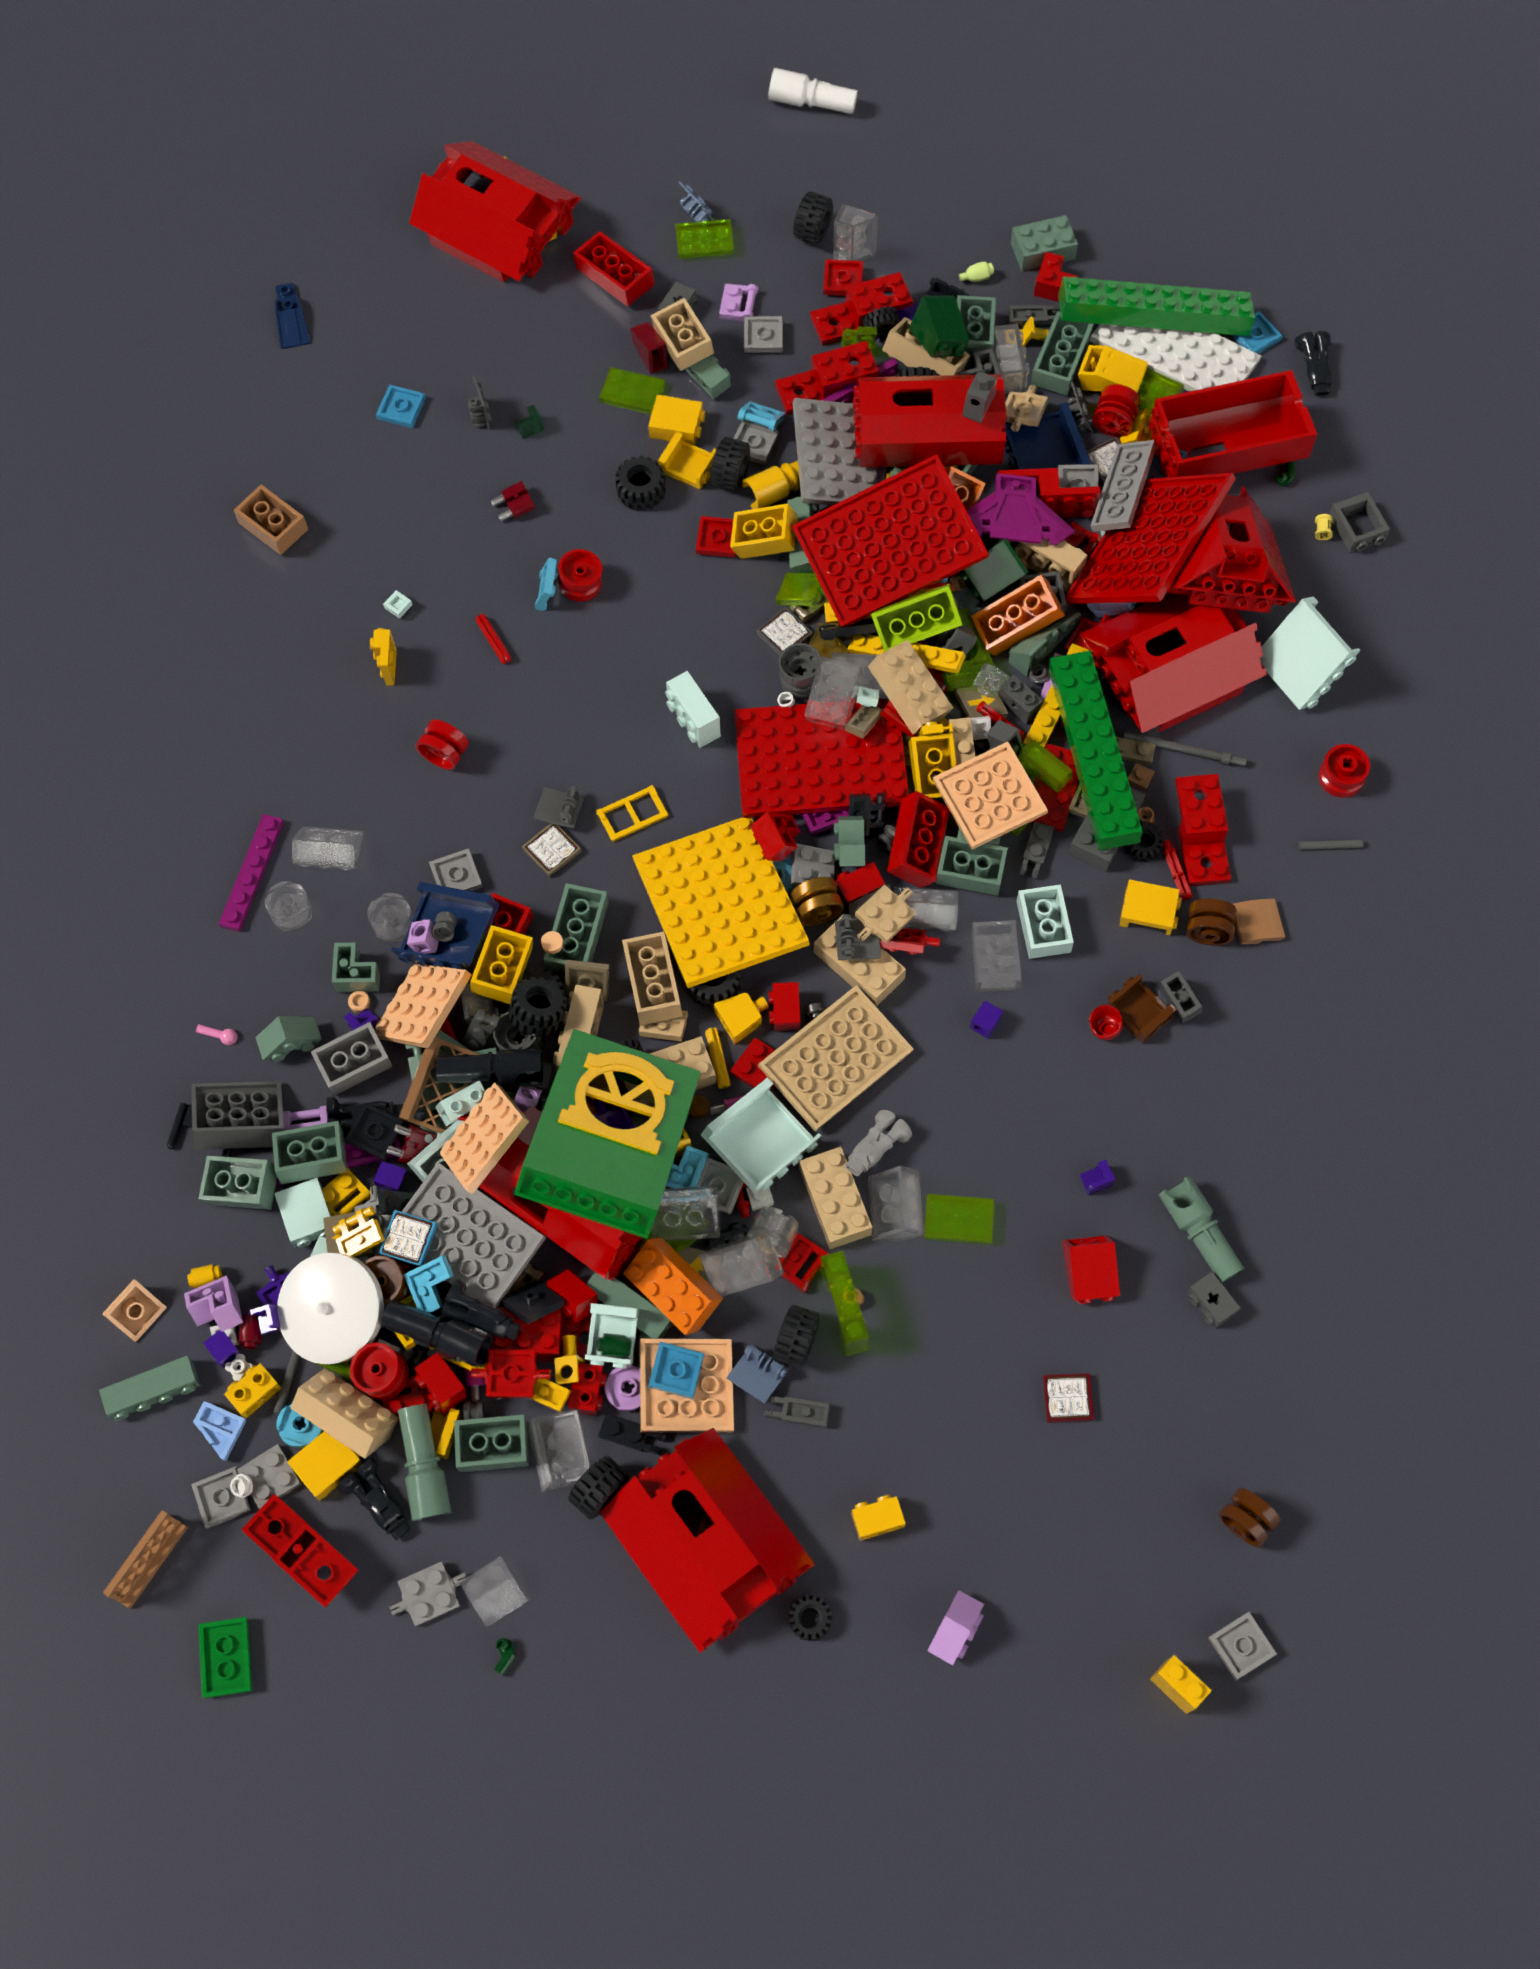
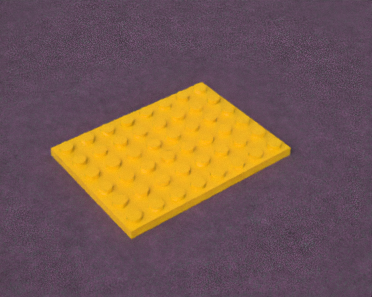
(719, 902)

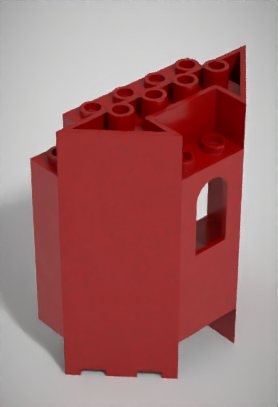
(496, 229)
(1236, 565)
(1186, 681)
(728, 1568)

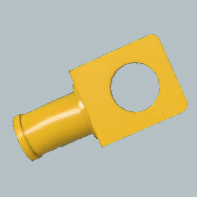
(1032, 332)
(568, 1359)

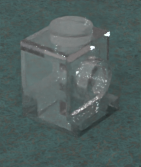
(990, 680)

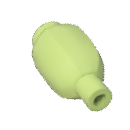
(977, 272)

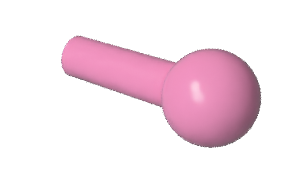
(227, 1036)

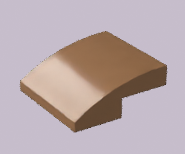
(1258, 921)

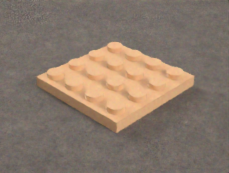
(990, 795)
(421, 1005)
(483, 1137)
(712, 1398)

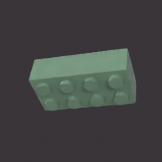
(1061, 355)
(579, 924)

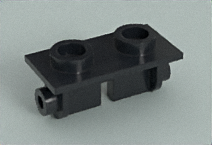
(941, 288)
(733, 1233)

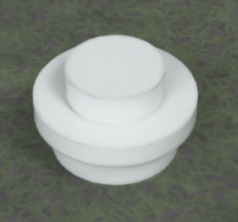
(241, 1485)

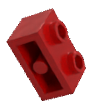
(859, 882)
(786, 1006)
(575, 1293)
(586, 1392)

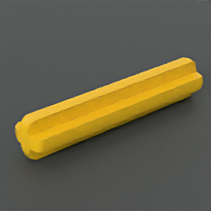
(717, 1058)

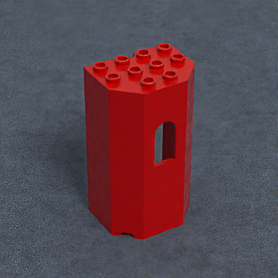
(1254, 419)
(910, 434)
(593, 1243)

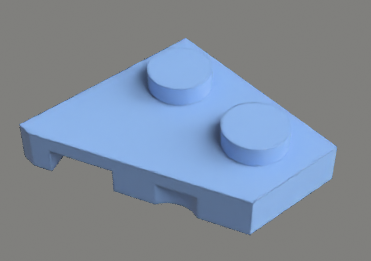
(219, 1428)

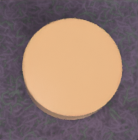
(552, 942)
(359, 1001)

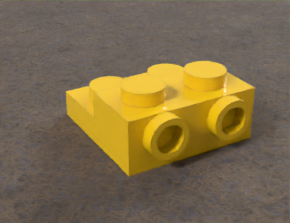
(385, 654)

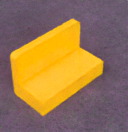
(1140, 429)
(444, 1432)

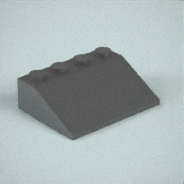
(236, 1114)

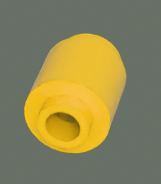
(204, 1275)

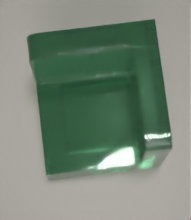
(531, 424)

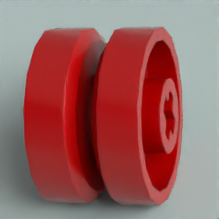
(580, 575)
(442, 744)
(1344, 770)
(379, 1371)

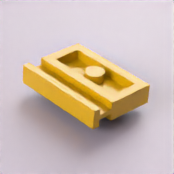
(933, 728)

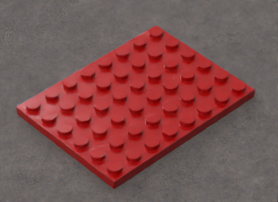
(890, 541)
(1146, 558)
(811, 766)

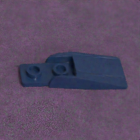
(290, 318)

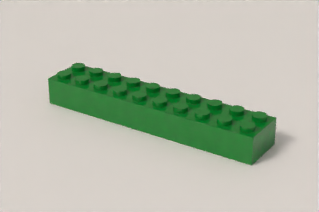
(1156, 306)
(1095, 750)

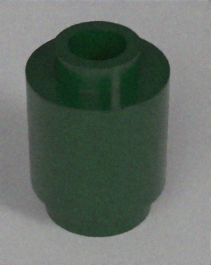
(614, 1345)

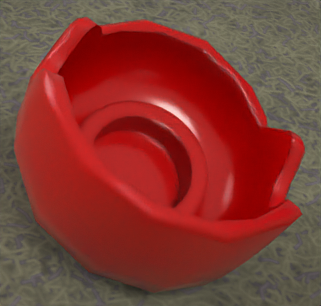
(1106, 1022)

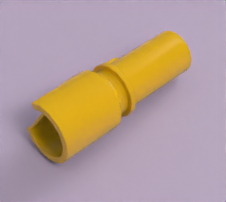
(773, 484)

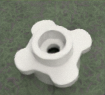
(232, 1367)

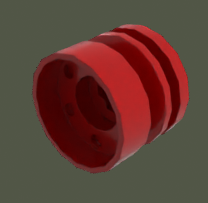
(1116, 410)

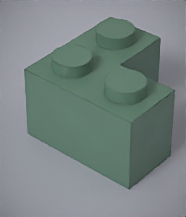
(850, 845)
(350, 973)
(287, 1034)

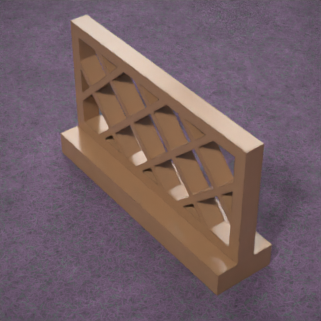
(419, 1084)
(145, 1559)

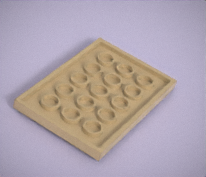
(835, 1058)

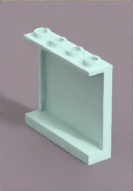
(1306, 655)
(759, 1138)

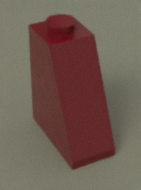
(650, 347)

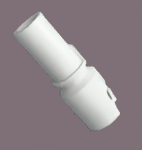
(798, 90)

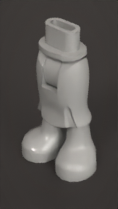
(876, 1143)

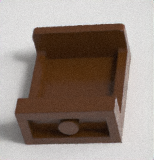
(1141, 1009)

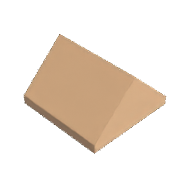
(134, 1310)

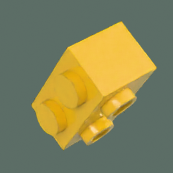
(252, 1390)
(877, 1517)

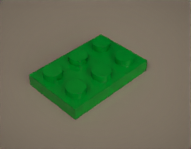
(225, 1657)

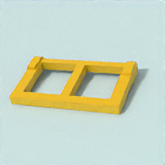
(638, 825)

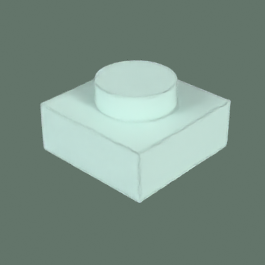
(397, 604)
(867, 696)

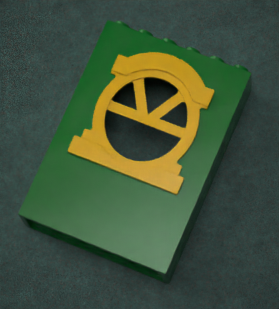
(603, 1169)

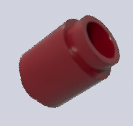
(250, 1332)

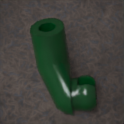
(1289, 474)

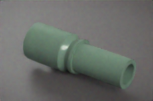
(1193, 1215)
(425, 1481)

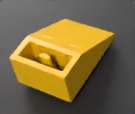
(1109, 366)

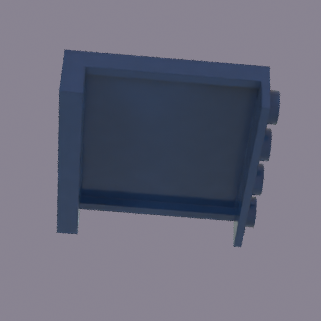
(1048, 445)
(474, 918)

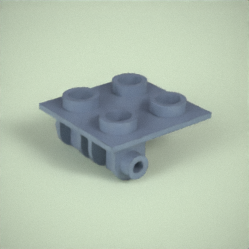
(695, 205)
(757, 1373)

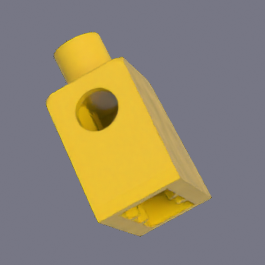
(740, 1015)

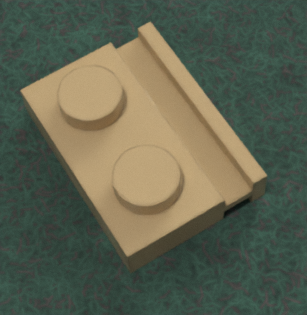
(668, 1029)

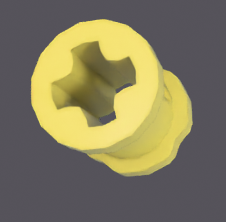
(1323, 527)

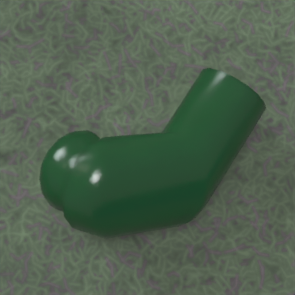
(507, 1655)

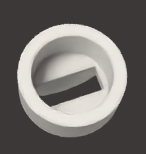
(786, 697)

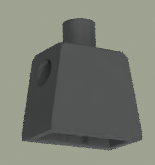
(982, 389)

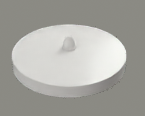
(330, 1308)

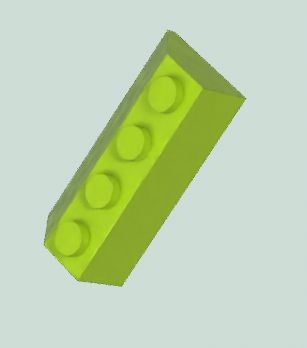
(917, 617)

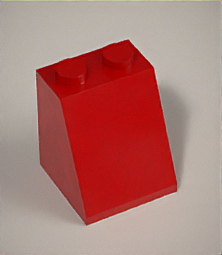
(1091, 1268)

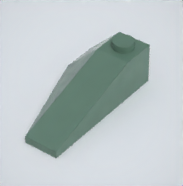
(1039, 645)

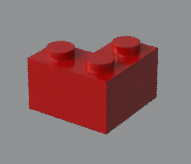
(1050, 277)
(776, 835)
(442, 1384)

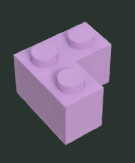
(215, 1302)
(957, 1626)

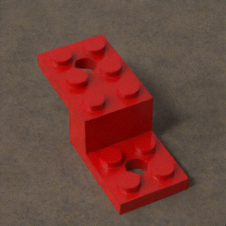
(860, 300)
(828, 374)
(1063, 501)
(1203, 829)
(546, 1335)
(300, 1550)

